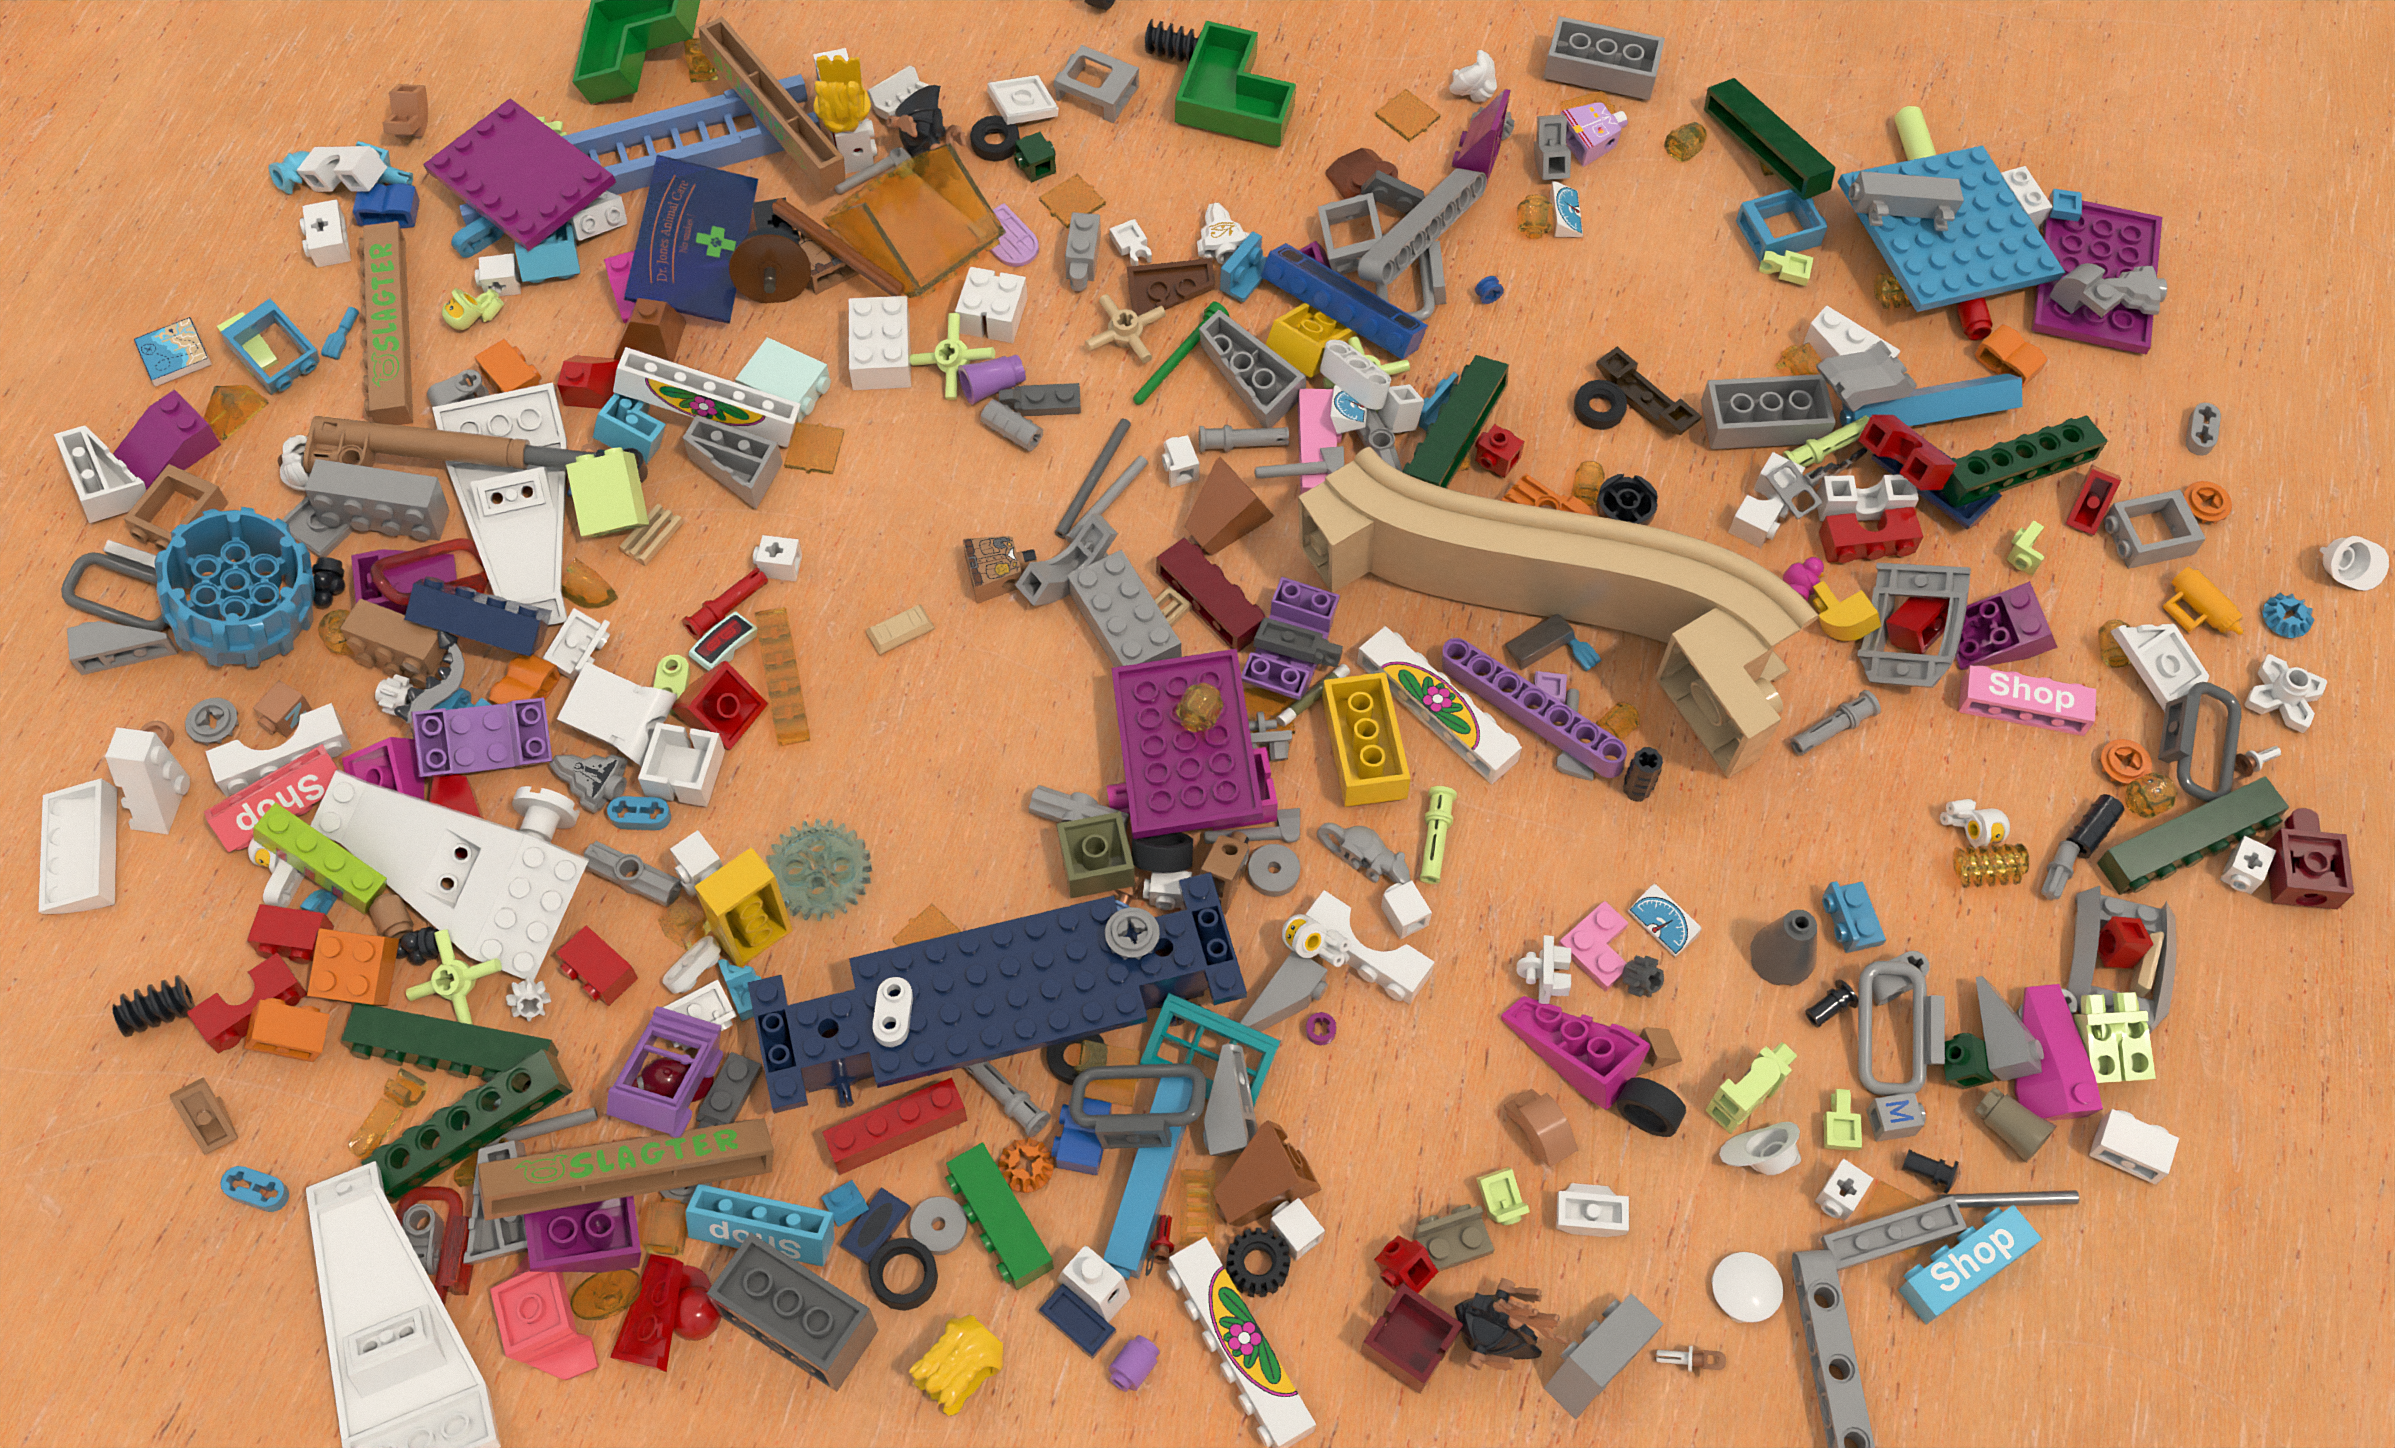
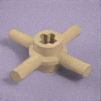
(1125, 328)

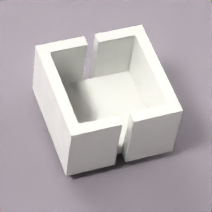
(997, 298)
(678, 769)

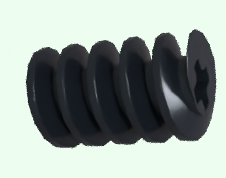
(1170, 42)
(153, 1007)

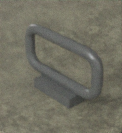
(120, 559)
(2179, 738)
(1137, 1130)

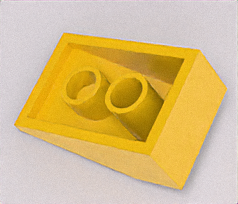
(1302, 337)

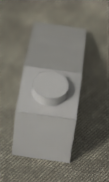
(109, 645)
(1288, 992)
(2008, 1042)
(1230, 1109)

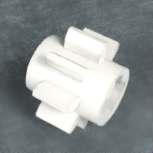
(393, 693)
(528, 999)

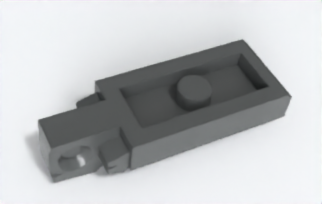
(1392, 192)
(1043, 399)
(1297, 643)
(729, 1091)

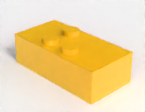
(1365, 739)
(744, 907)

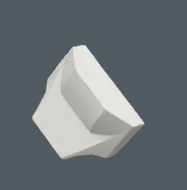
(1592, 1211)

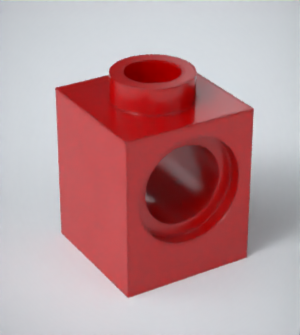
(2123, 942)

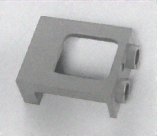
(1113, 93)

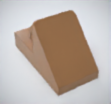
(1661, 1052)
(204, 1115)

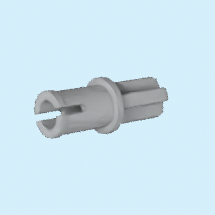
(2060, 870)

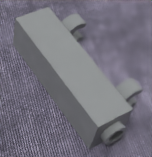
(1906, 196)

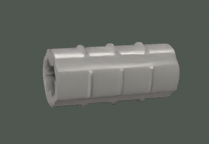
(1011, 425)

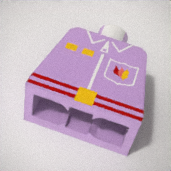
(1592, 131)

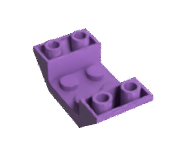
(1298, 606)
(481, 737)

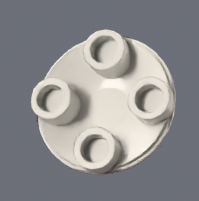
(1747, 1287)

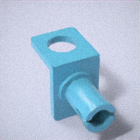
(390, 175)

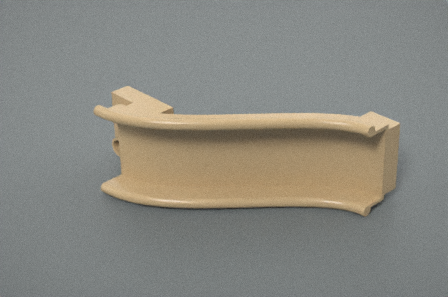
(1695, 596)

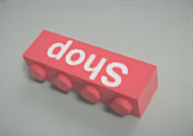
(291, 786)

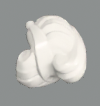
(1476, 79)
(292, 469)

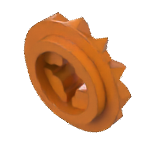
(2202, 491)
(2117, 751)
(1019, 1179)

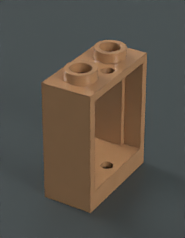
(166, 484)

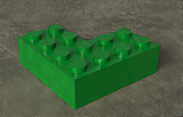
(618, 38)
(1223, 93)

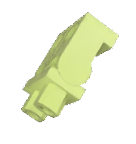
(2116, 1040)
(1767, 1073)

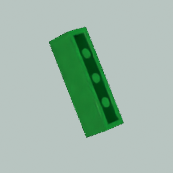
(999, 1216)

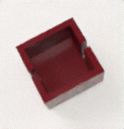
(1412, 1340)

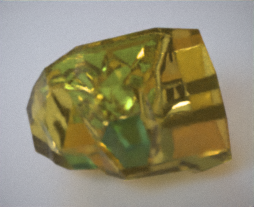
(1686, 141)

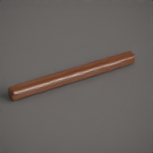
(838, 248)

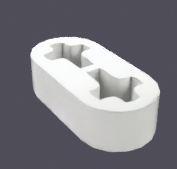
(282, 885)

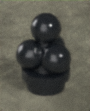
(327, 580)
(418, 946)

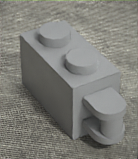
(1082, 249)

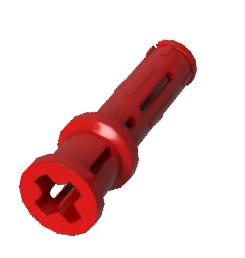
(715, 611)

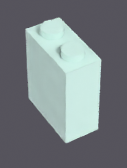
(787, 375)

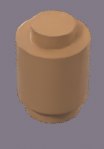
(391, 916)

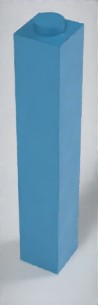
(1946, 401)
(1147, 1186)

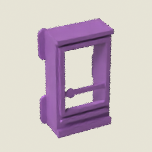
(654, 1109)

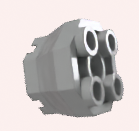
(1867, 376)

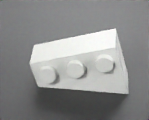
(1837, 335)
(98, 476)
(148, 777)

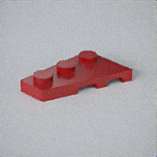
(651, 1318)

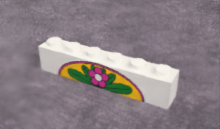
(705, 395)
(1440, 705)
(1241, 1345)

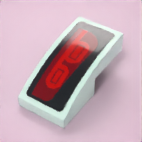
(722, 641)

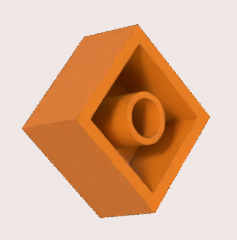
(353, 967)

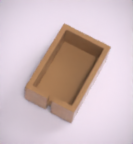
(393, 644)

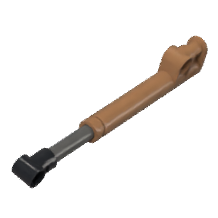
(360, 440)

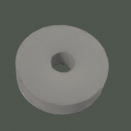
(1269, 883)
(942, 1210)

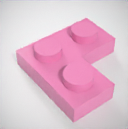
(1591, 948)

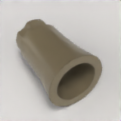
(2014, 1123)

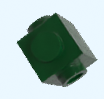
(1035, 156)
(1966, 1061)

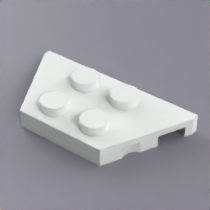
(2161, 659)

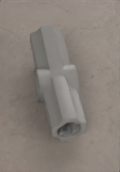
(1379, 439)

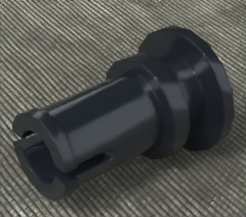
(1835, 1002)
(1931, 1169)

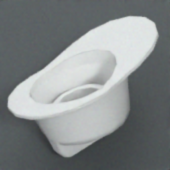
(2355, 562)
(1765, 1149)

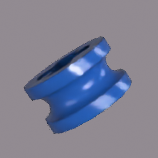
(1489, 289)

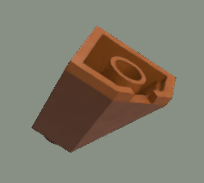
(653, 330)
(1224, 510)
(1264, 1178)

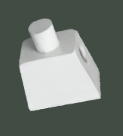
(1094, 1283)

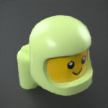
(465, 309)

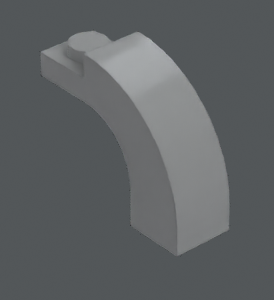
(1048, 581)

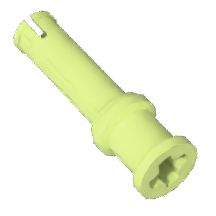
(1815, 450)
(1438, 821)

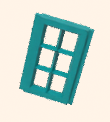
(1215, 1023)

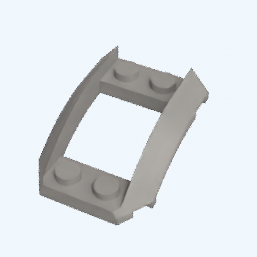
(1922, 582)
(2094, 913)

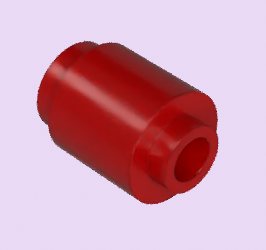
(1975, 318)

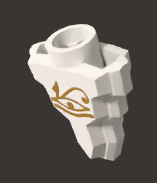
(1220, 235)

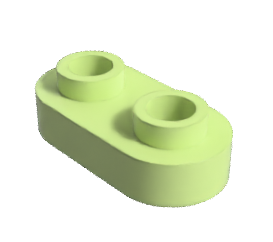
(675, 680)

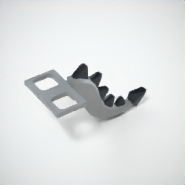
(1808, 481)
(436, 690)

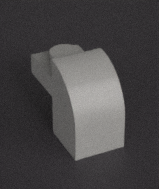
(1550, 148)
(2086, 287)

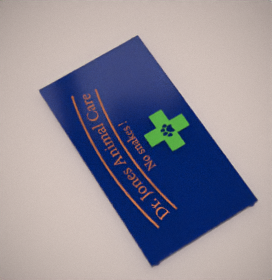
(688, 236)

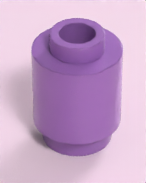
(1133, 1363)

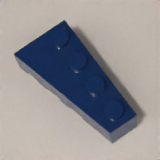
(478, 616)

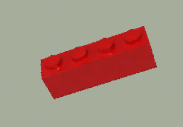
(895, 1126)

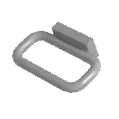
(1431, 279)
(1927, 1028)

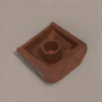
(1355, 168)

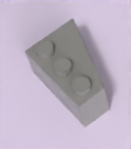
(1602, 1354)

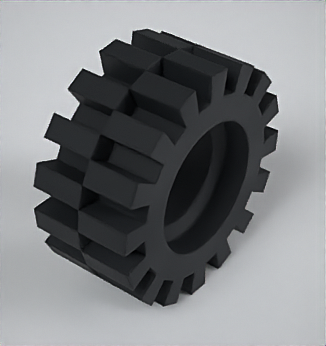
(1258, 1283)

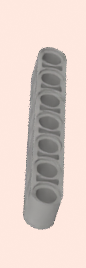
(1422, 226)

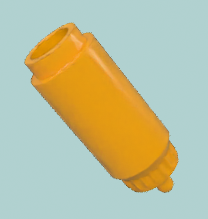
(2205, 600)

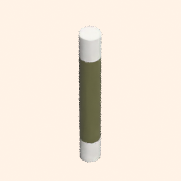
(1310, 697)

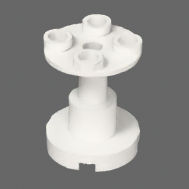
(544, 812)

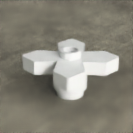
(2286, 690)

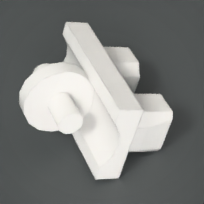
(1549, 958)

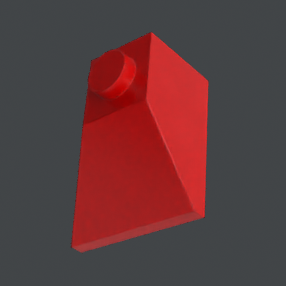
(587, 381)
(720, 704)

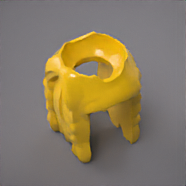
(840, 94)
(958, 1363)

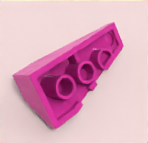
(388, 764)
(1584, 1052)
(2067, 1079)

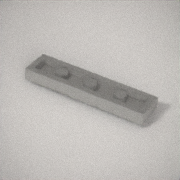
(1895, 1233)

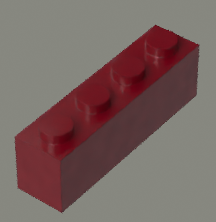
(1210, 593)

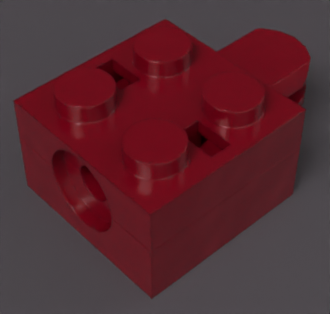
(2309, 864)

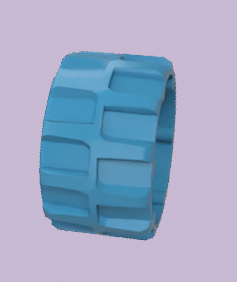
(209, 547)

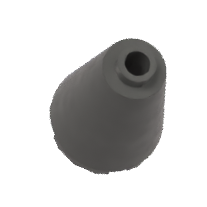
(1786, 949)

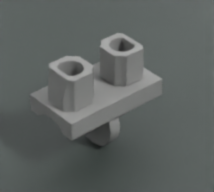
(1276, 740)

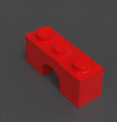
(1922, 462)
(1848, 541)
(227, 1024)

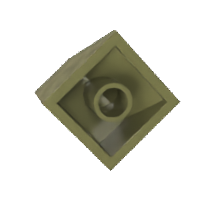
(1096, 854)

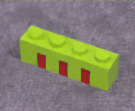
(319, 858)

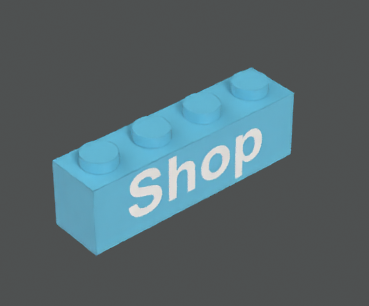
(730, 1216)
(1969, 1263)

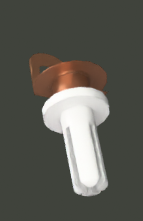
(2253, 761)
(1691, 1358)

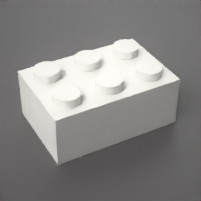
(879, 343)

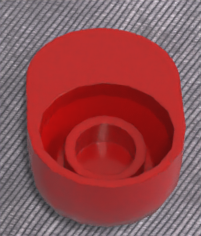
(695, 1313)

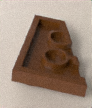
(1168, 283)

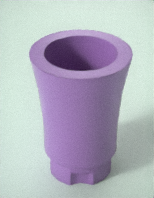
(990, 376)

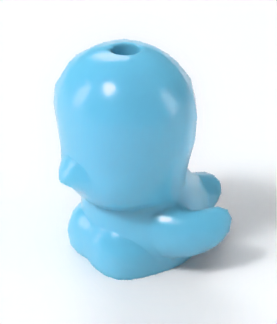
(285, 174)

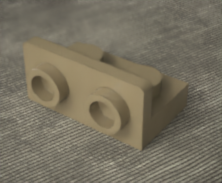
(1455, 1237)

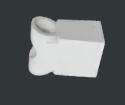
(616, 710)

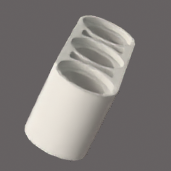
(1355, 374)

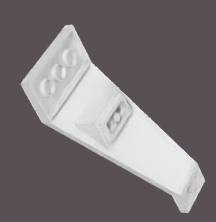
(521, 535)
(503, 893)
(390, 1341)

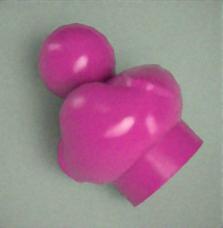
(1804, 576)

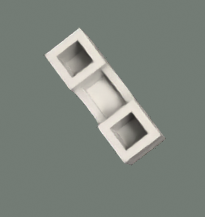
(353, 165)
(1842, 496)
(1758, 518)

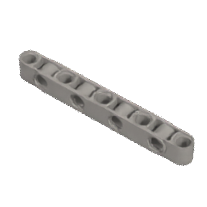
(1828, 1344)

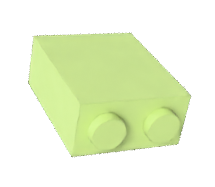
(607, 493)

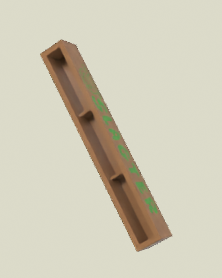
(772, 104)
(386, 324)
(624, 1168)

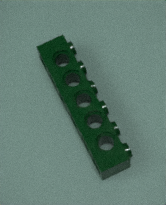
(2023, 460)
(485, 1126)

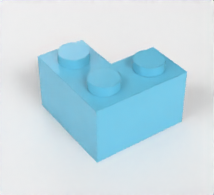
(626, 424)

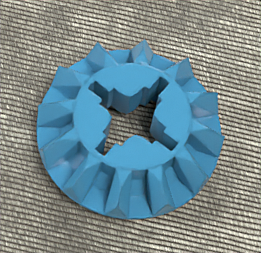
(2291, 627)

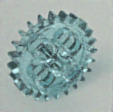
(838, 850)

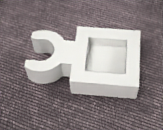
(1131, 239)

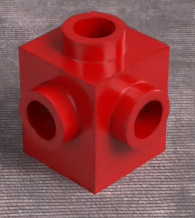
(1498, 450)
(1406, 1264)

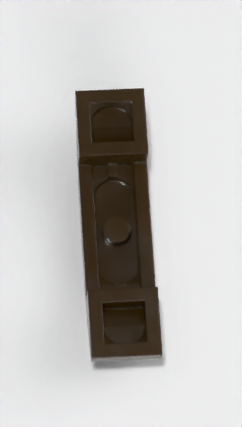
(1644, 396)

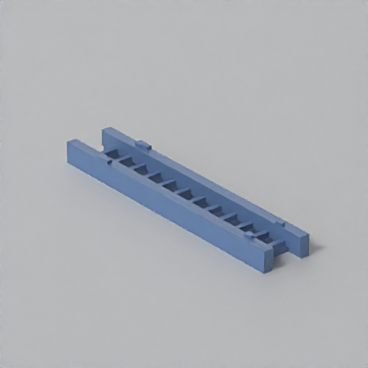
(672, 122)

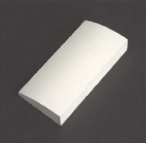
(78, 848)

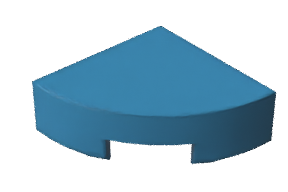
(319, 901)

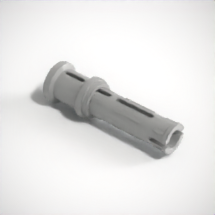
(1227, 438)
(1846, 717)
(1015, 1102)

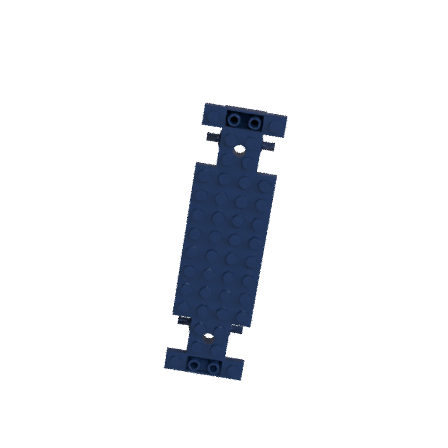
(993, 995)

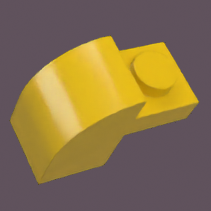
(1845, 619)

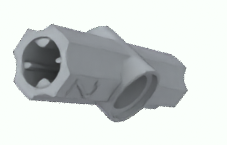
(1066, 807)
(647, 882)

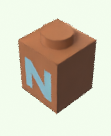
(281, 709)

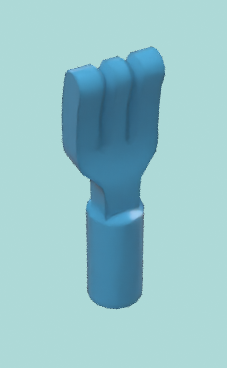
(336, 341)
(1584, 654)

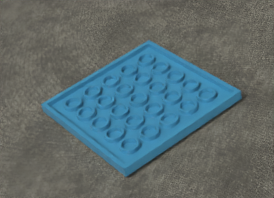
(1986, 247)

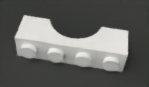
(239, 766)
(1398, 971)

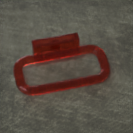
(477, 581)
(451, 1273)

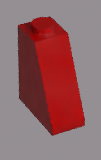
(458, 794)

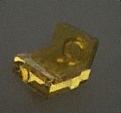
(1800, 360)

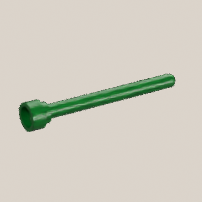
(1178, 355)

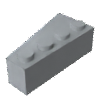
(1253, 370)

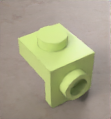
(2022, 554)
(1502, 1197)

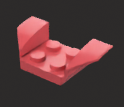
(540, 1325)

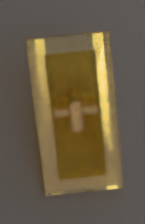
(231, 408)

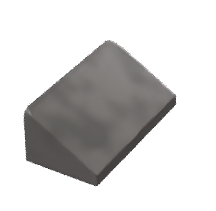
(1540, 641)

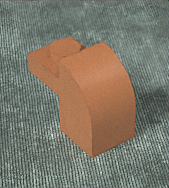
(408, 110)
(1544, 1125)

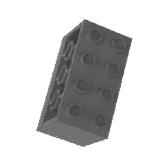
(793, 1311)

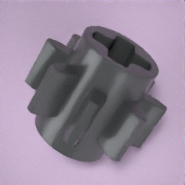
(1643, 976)

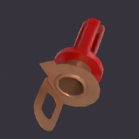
(1162, 1245)

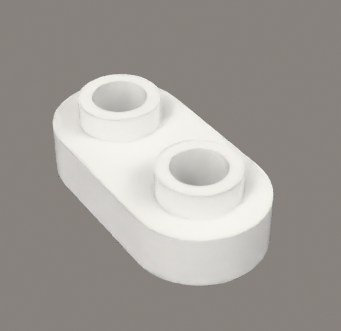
(699, 957)
(892, 1009)

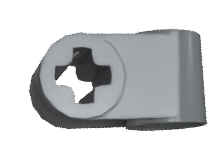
(457, 389)
(1888, 987)
(427, 1241)

